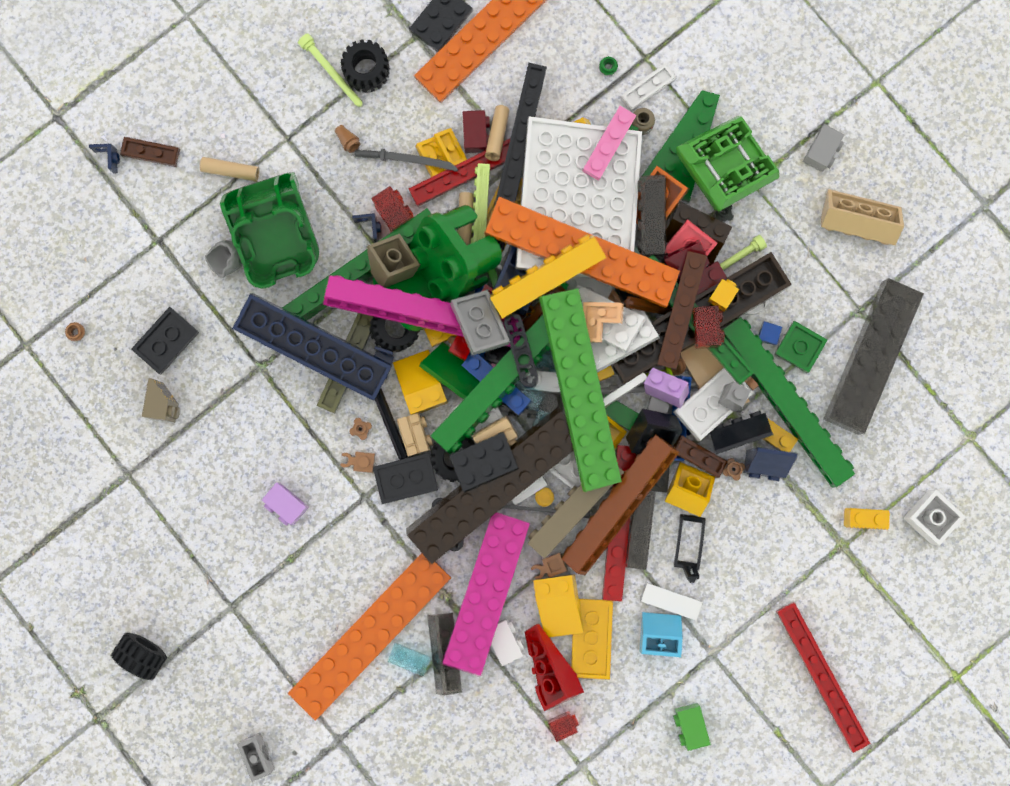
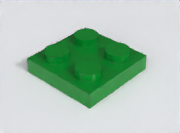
(800, 347)

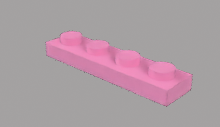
(609, 143)

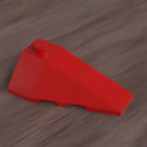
(554, 675)

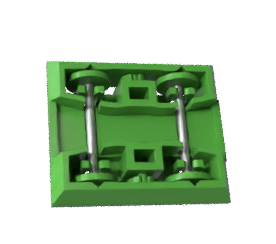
(726, 163)

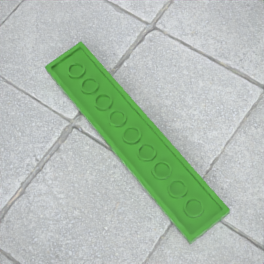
(580, 389)

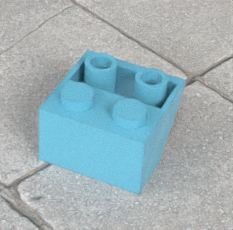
(661, 634)

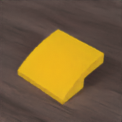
(442, 147)

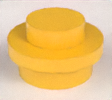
(544, 497)

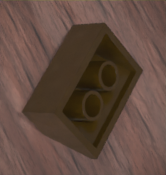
(714, 228)

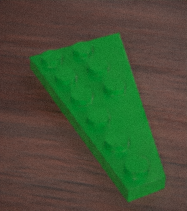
(694, 123)

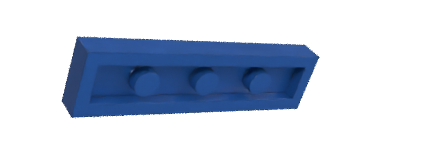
(480, 368)

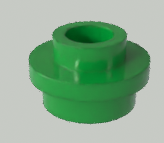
(611, 61)

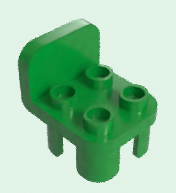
(271, 230)
(446, 262)

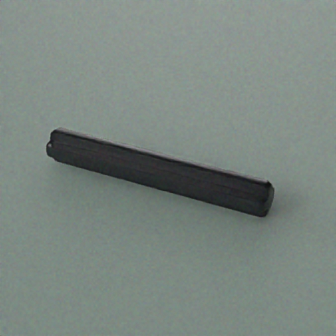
(390, 425)

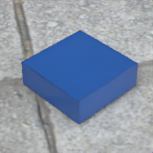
(770, 333)

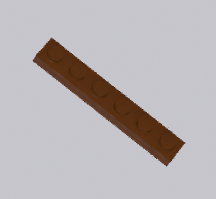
(682, 310)

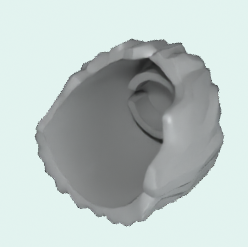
(223, 258)

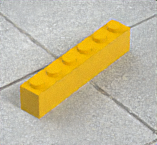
(547, 276)

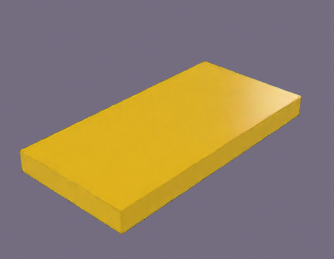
(593, 648)

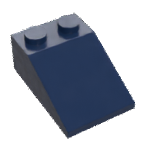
(768, 463)

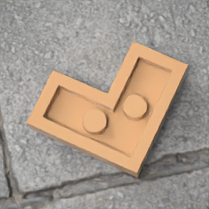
(598, 313)

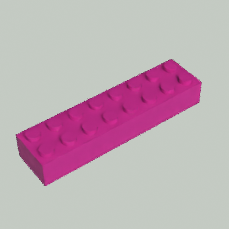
(486, 594)

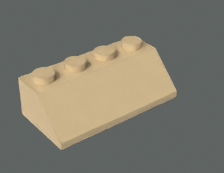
(862, 217)

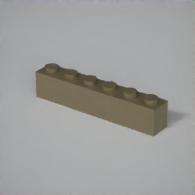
(565, 518)

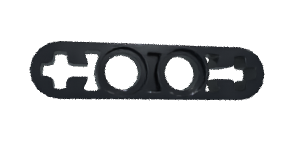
(521, 350)

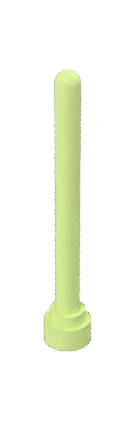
(307, 43)
(756, 244)

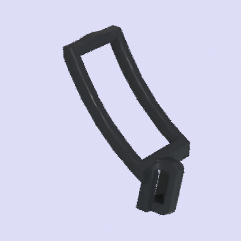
(687, 566)

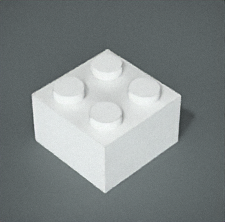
(934, 517)

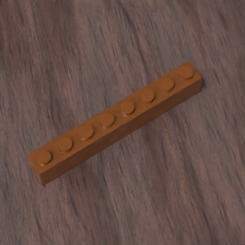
(619, 505)

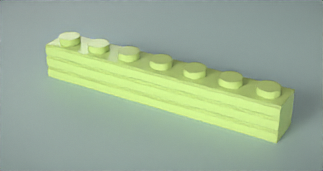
(481, 204)

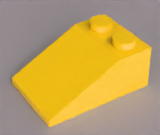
(419, 388)
(559, 605)

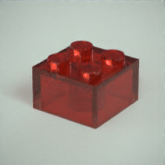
(391, 208)

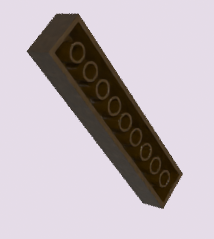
(755, 284)
(464, 512)

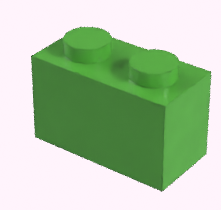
(692, 727)

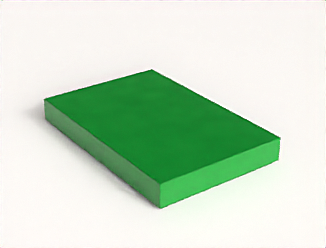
(449, 371)

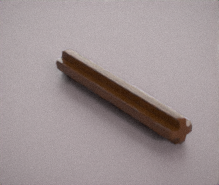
(644, 305)

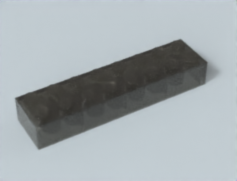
(873, 356)

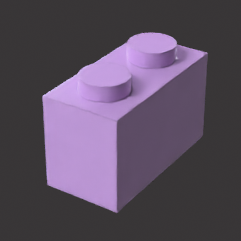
(666, 387)
(285, 504)

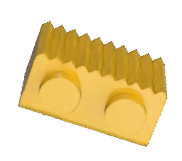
(866, 518)

